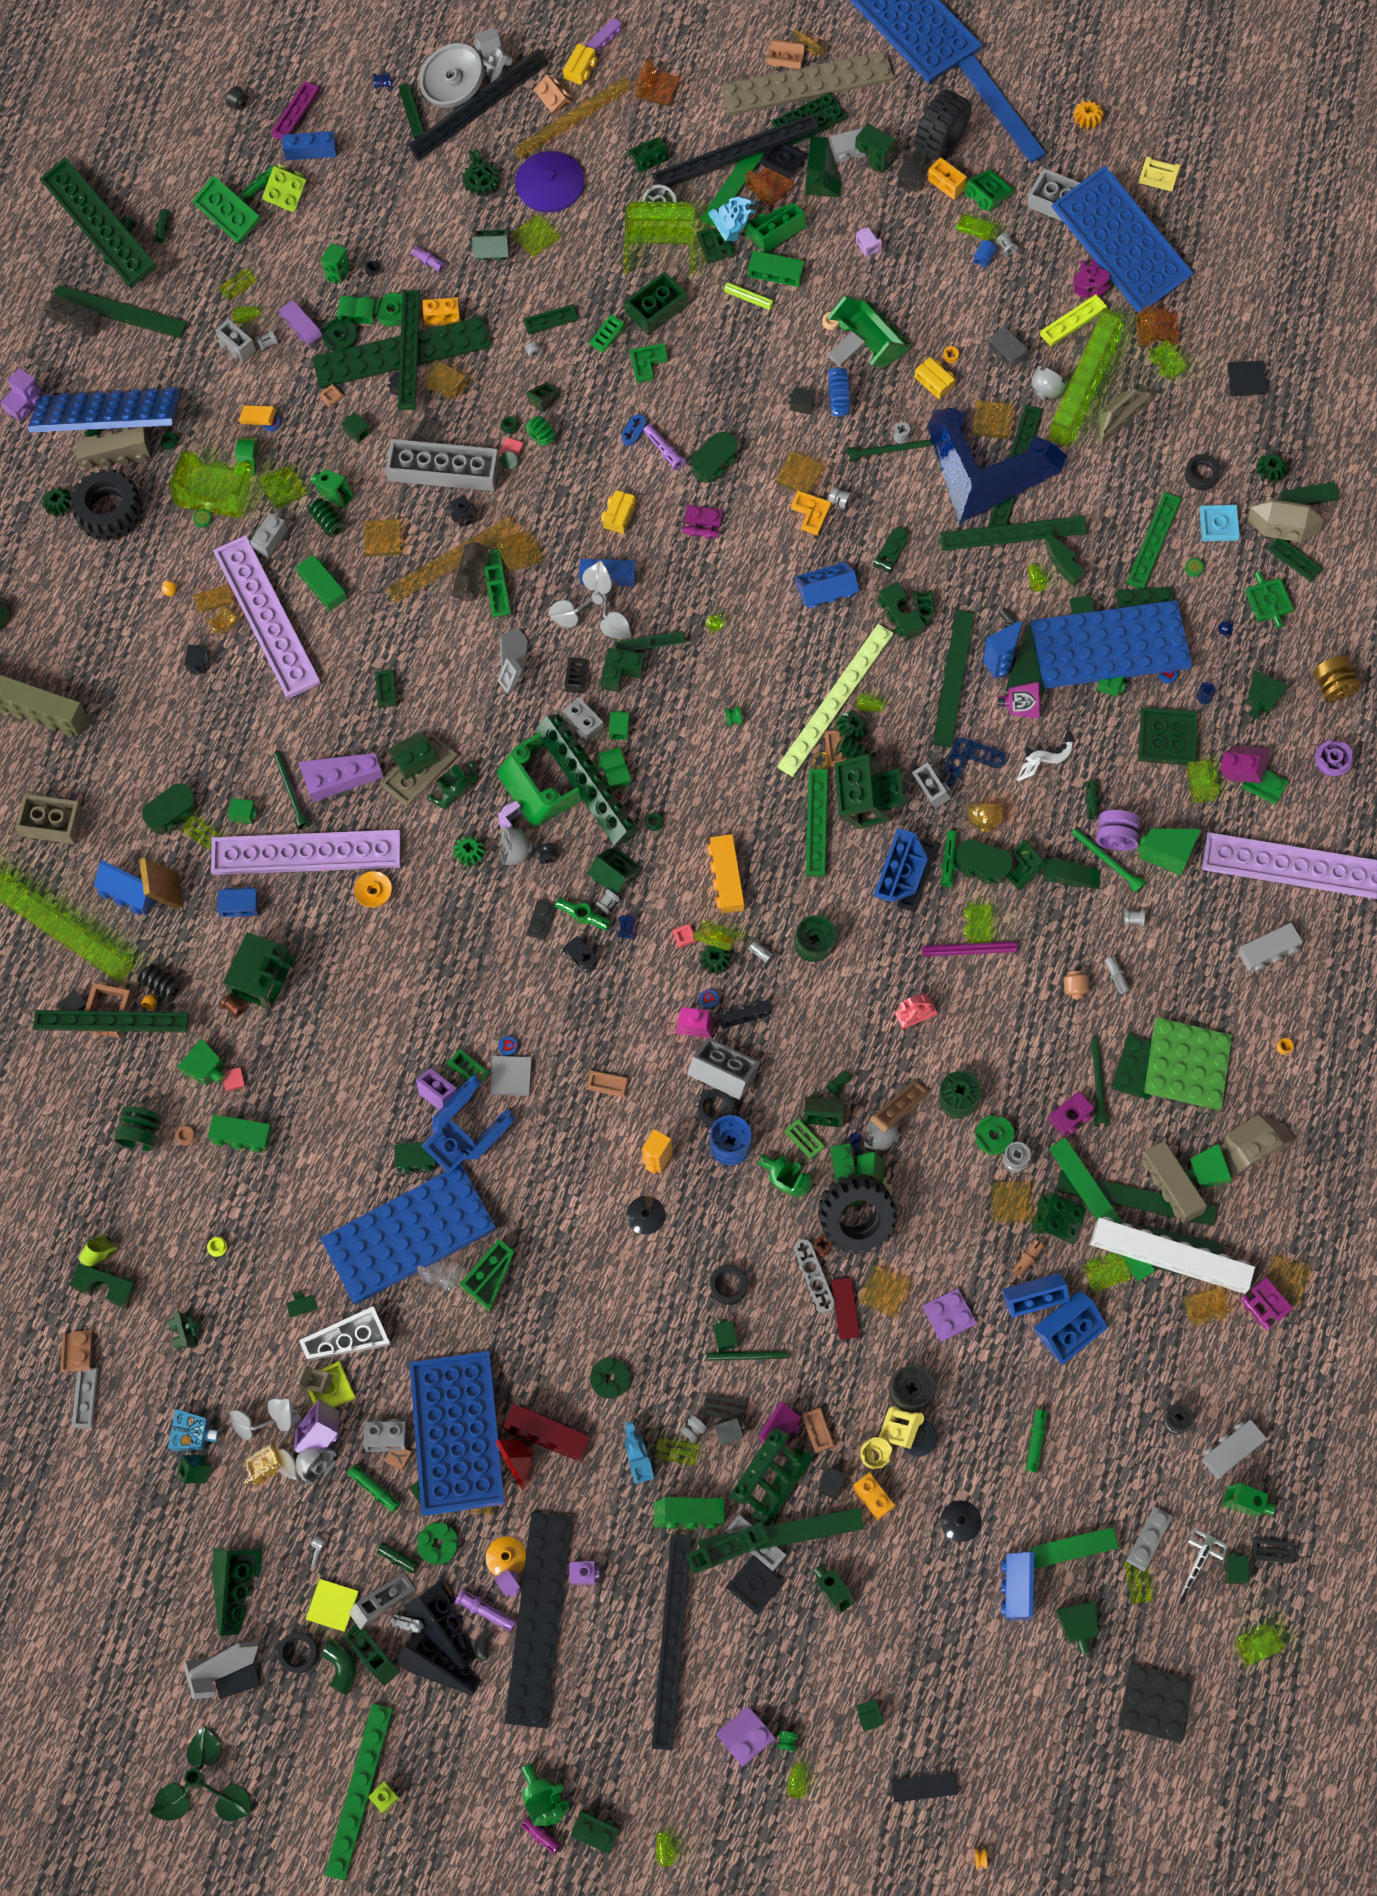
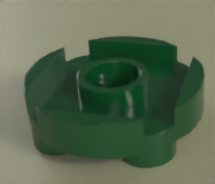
(336, 326)
(621, 1376)

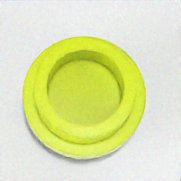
(217, 1246)

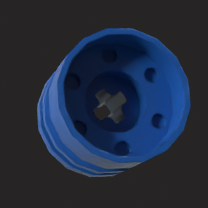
(736, 1131)

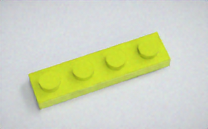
(1073, 320)

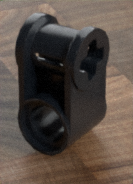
(579, 952)

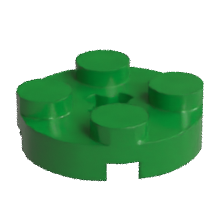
(381, 309)
(983, 1134)
(426, 1540)

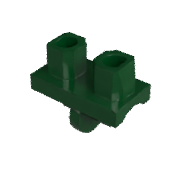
(186, 1328)

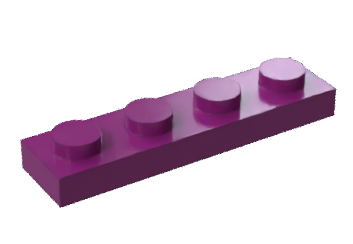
(295, 110)

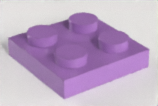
(949, 1315)

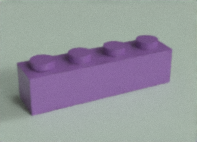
(605, 35)

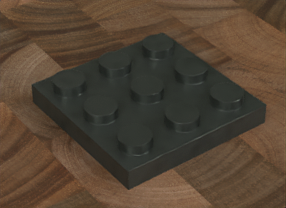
(1155, 1703)

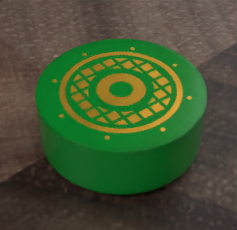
(202, 518)
(1194, 567)

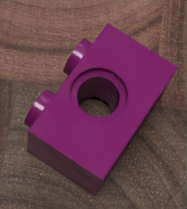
(1076, 1104)

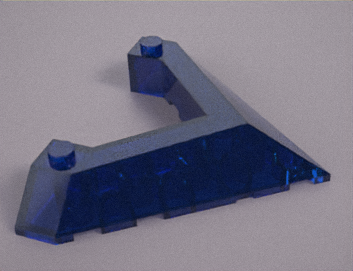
(977, 490)

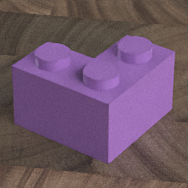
(23, 395)

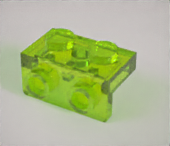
(1168, 360)
(978, 923)

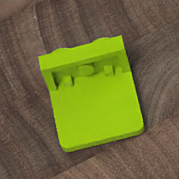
(284, 187)

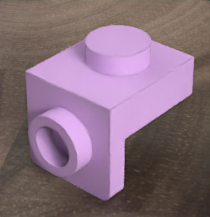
(508, 813)

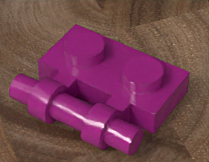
(703, 517)
(1272, 1301)

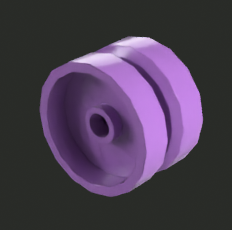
(1118, 830)

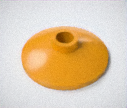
(370, 881)
(503, 1545)

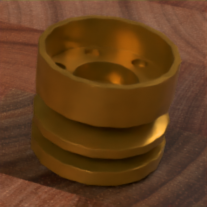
(1336, 678)

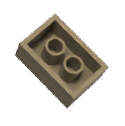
(49, 818)

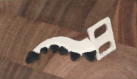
(1047, 756)
(1203, 1554)

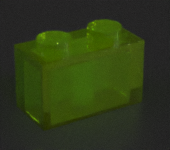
(1202, 781)
(1259, 1645)

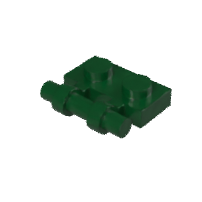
(710, 246)

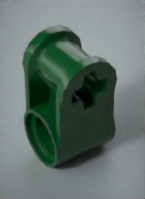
(924, 604)

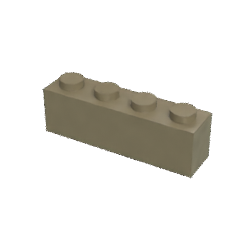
(1173, 1182)

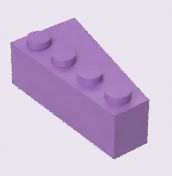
(339, 774)

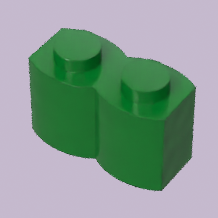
(356, 309)
(614, 768)

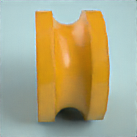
(953, 359)
(980, 1858)

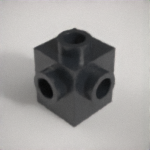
(462, 511)

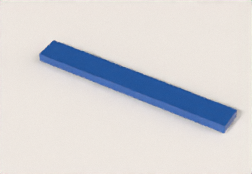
(1002, 109)

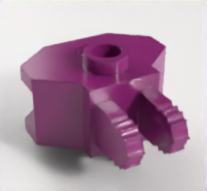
(1091, 278)

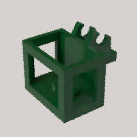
(868, 786)
(256, 969)

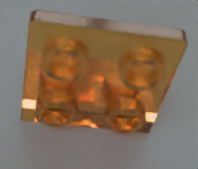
(655, 85)
(768, 185)
(1156, 325)

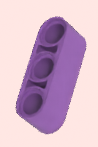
(300, 322)

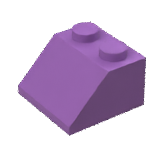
(317, 1427)
(745, 1736)

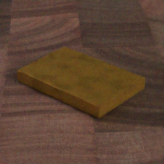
(161, 883)

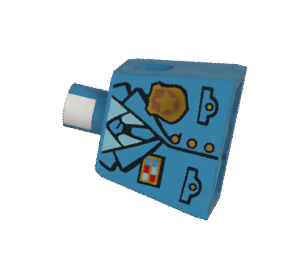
(190, 1432)

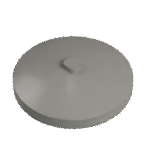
(451, 75)

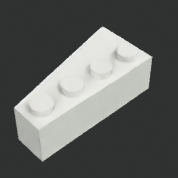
(355, 1333)

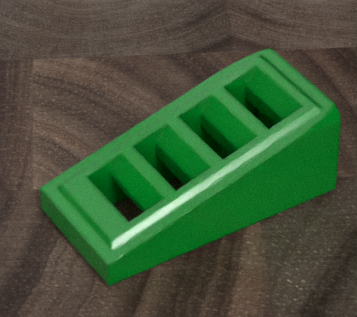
(609, 324)
(457, 1068)

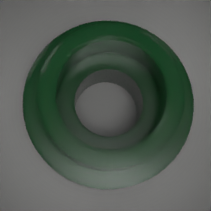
(509, 420)
(169, 436)
(654, 816)

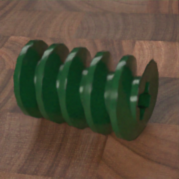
(326, 517)
(852, 749)

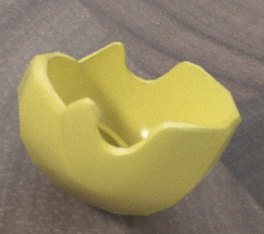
(881, 1446)

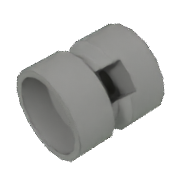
(1016, 1157)

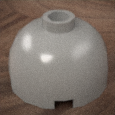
(659, 193)
(1047, 384)
(515, 845)
(881, 1140)
(313, 1463)

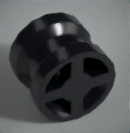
(547, 853)

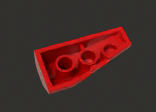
(518, 1459)

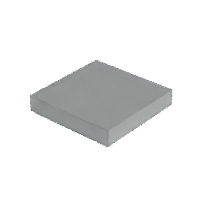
(511, 1076)

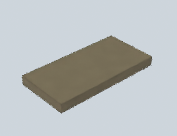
(409, 790)

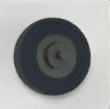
(924, 1440)

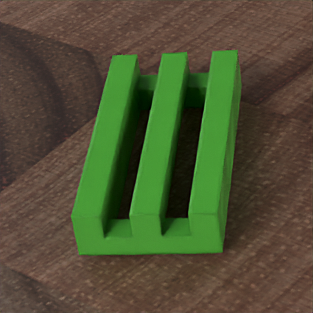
(799, 1144)

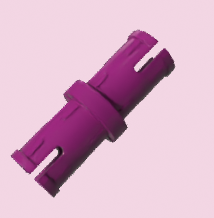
(541, 1836)

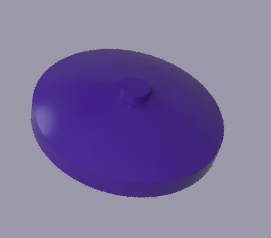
(549, 181)

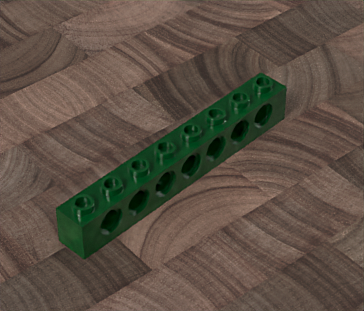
(585, 776)

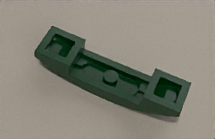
(728, 1548)

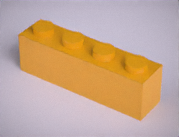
(726, 873)

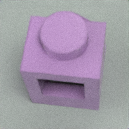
(868, 242)

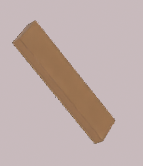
(899, 1106)

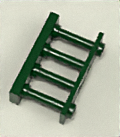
(782, 1485)

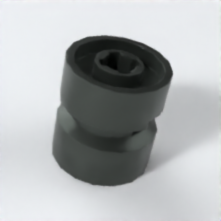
(1177, 1419)

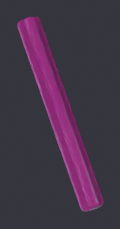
(971, 948)

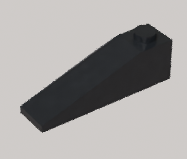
(440, 1622)
(427, 1660)

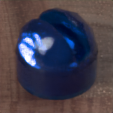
(1225, 628)

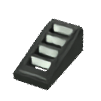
(572, 687)

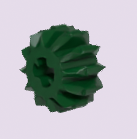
(1266, 464)
(63, 501)
(851, 725)
(708, 963)

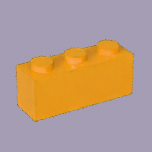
(657, 1152)

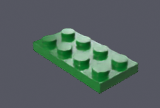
(226, 209)

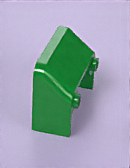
(871, 326)
(534, 805)

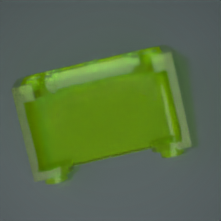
(209, 486)

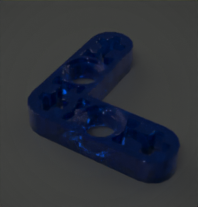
(968, 753)

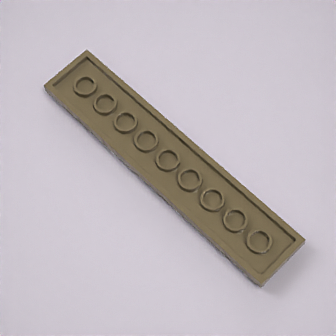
(806, 83)

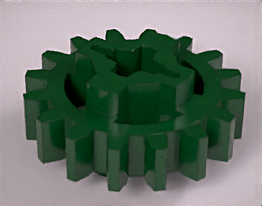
(483, 176)

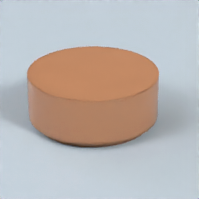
(185, 1135)

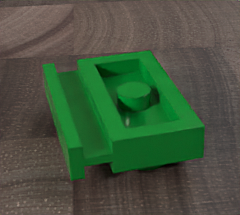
(1270, 788)

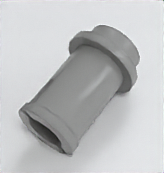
(760, 951)

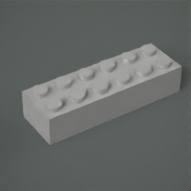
(442, 465)

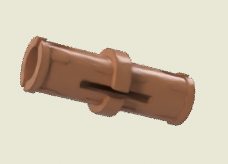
(1028, 1259)

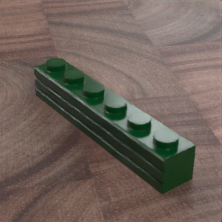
(411, 110)
(650, 642)

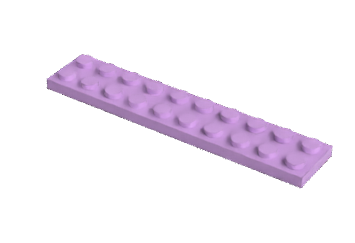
(266, 617)
(306, 852)
(1290, 865)

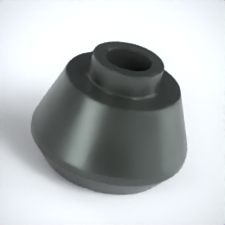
(236, 98)

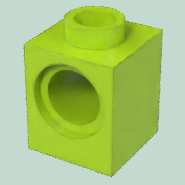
(384, 1797)

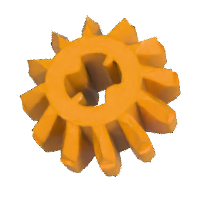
(1088, 114)

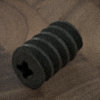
(159, 982)

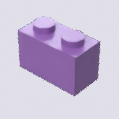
(435, 1088)

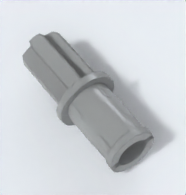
(1117, 975)

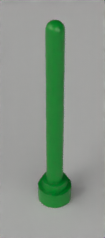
(1134, 882)

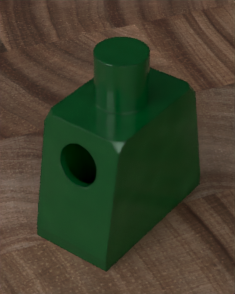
(1264, 694)
(837, 1592)
(1079, 1625)

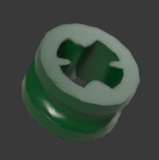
(475, 156)

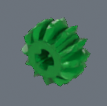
(540, 431)
(475, 854)

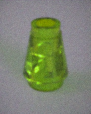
(244, 314)
(1036, 578)
(868, 703)
(796, 1783)
(664, 1850)

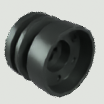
(922, 1383)

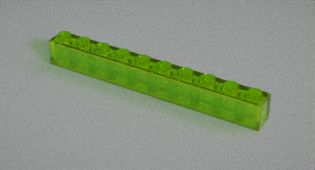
(63, 930)

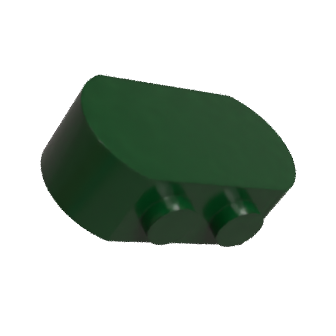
(714, 457)
(169, 809)
(983, 862)

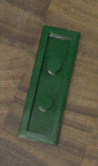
(550, 319)
(1312, 494)
(1295, 559)

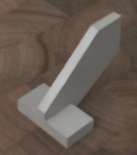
(513, 654)
(202, 1672)

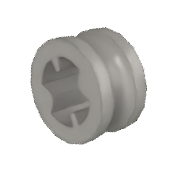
(534, 350)

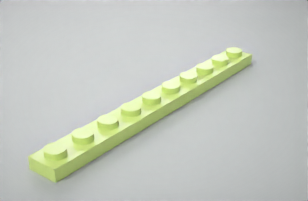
(835, 700)

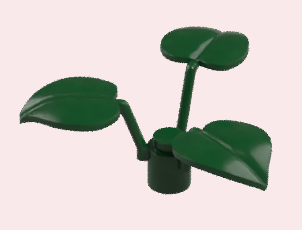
(171, 1800)

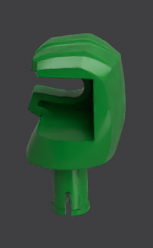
(783, 1171)
(543, 1798)

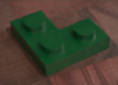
(1029, 864)

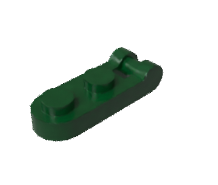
(892, 549)

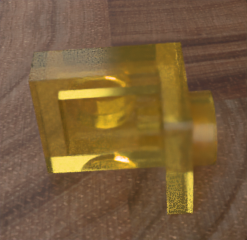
(223, 621)

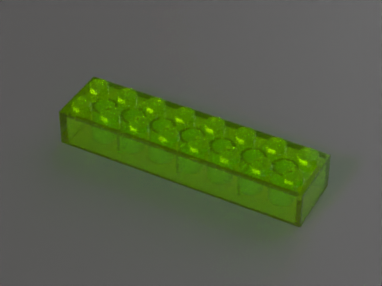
(1086, 378)

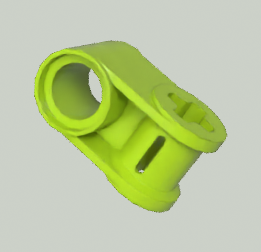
(97, 1251)

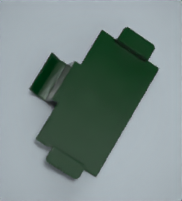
(301, 1304)

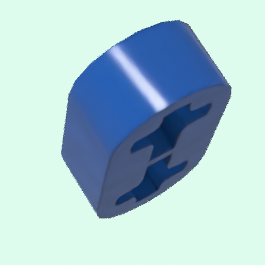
(637, 432)

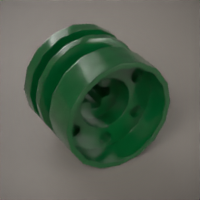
(819, 928)
(955, 1104)
(138, 1127)

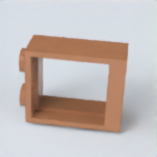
(106, 988)

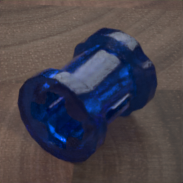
(382, 80)
(1207, 688)
(626, 926)

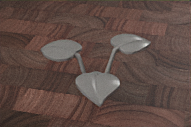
(597, 579)
(284, 1417)

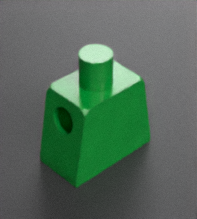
(328, 485)
(202, 1065)
(1209, 1168)
(1244, 1499)

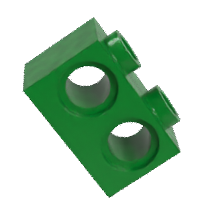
(335, 263)

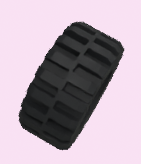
(942, 124)
(114, 523)
(868, 1234)

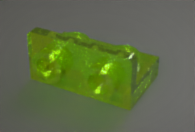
(976, 227)
(1106, 1272)

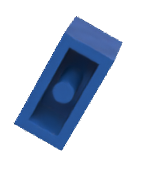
(238, 902)

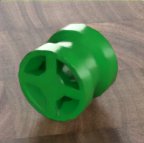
(733, 716)
(787, 1741)

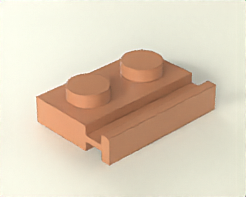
(76, 1351)

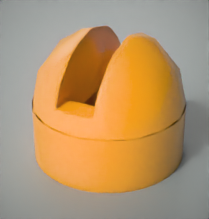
(169, 588)
(149, 999)
(1287, 1045)

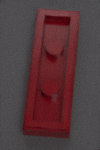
(845, 1308)

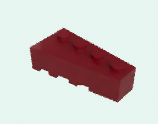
(546, 1433)

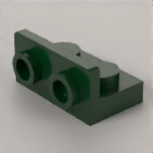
(649, 154)
(595, 1832)

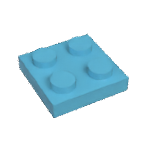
(1219, 523)

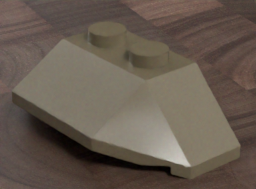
(1120, 411)
(1285, 520)
(1254, 1142)

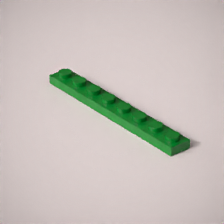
(358, 1792)

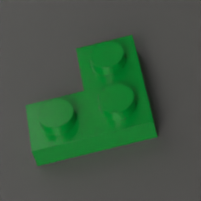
(644, 357)

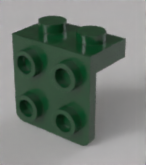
(1058, 1217)

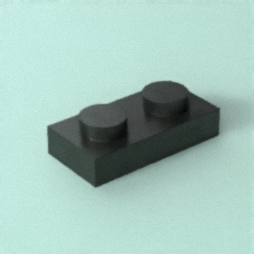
(541, 920)

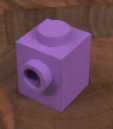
(583, 1573)

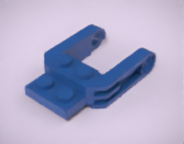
(450, 1143)

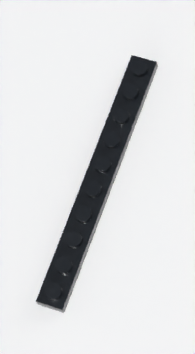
(478, 104)
(736, 151)
(671, 1643)

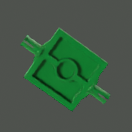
(1269, 600)

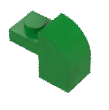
(247, 450)

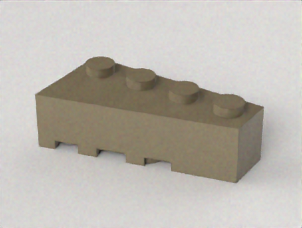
(114, 448)

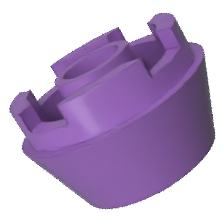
(1334, 758)

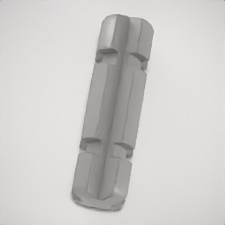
(406, 1623)

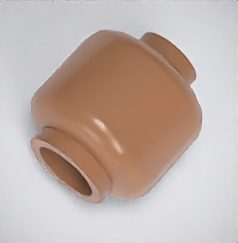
(1076, 984)

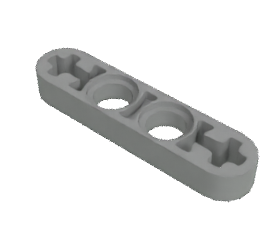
(814, 1276)

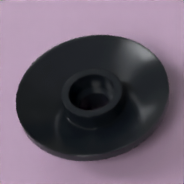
(648, 1224)
(955, 1530)

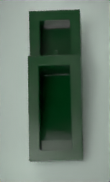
(1064, 560)
(1070, 874)

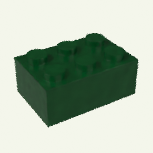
(656, 303)

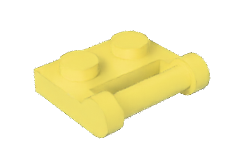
(1158, 177)
(898, 1433)

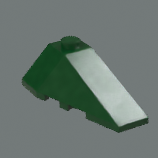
(822, 173)
(232, 1577)

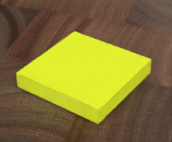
(338, 1390)
(332, 1605)

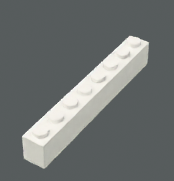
(1172, 1255)

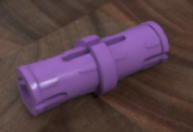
(428, 258)

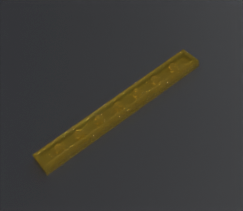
(571, 118)
(447, 561)

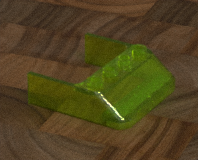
(659, 225)

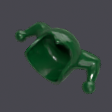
(454, 784)

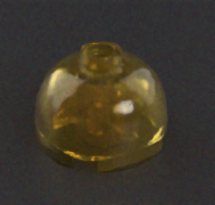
(985, 816)

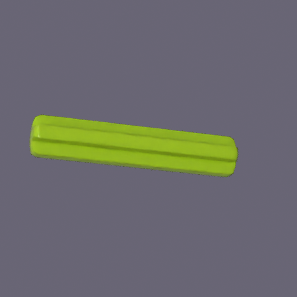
(748, 295)

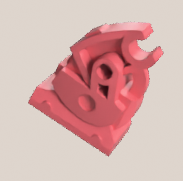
(915, 1010)

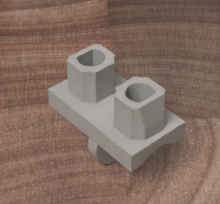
(495, 64)

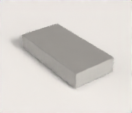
(846, 349)

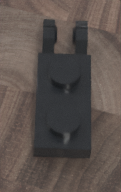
(745, 1014)

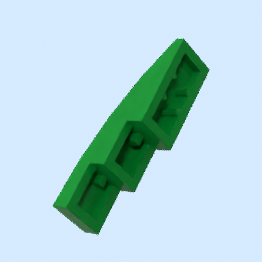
(496, 585)
(1074, 1548)

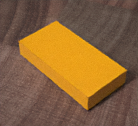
(257, 415)

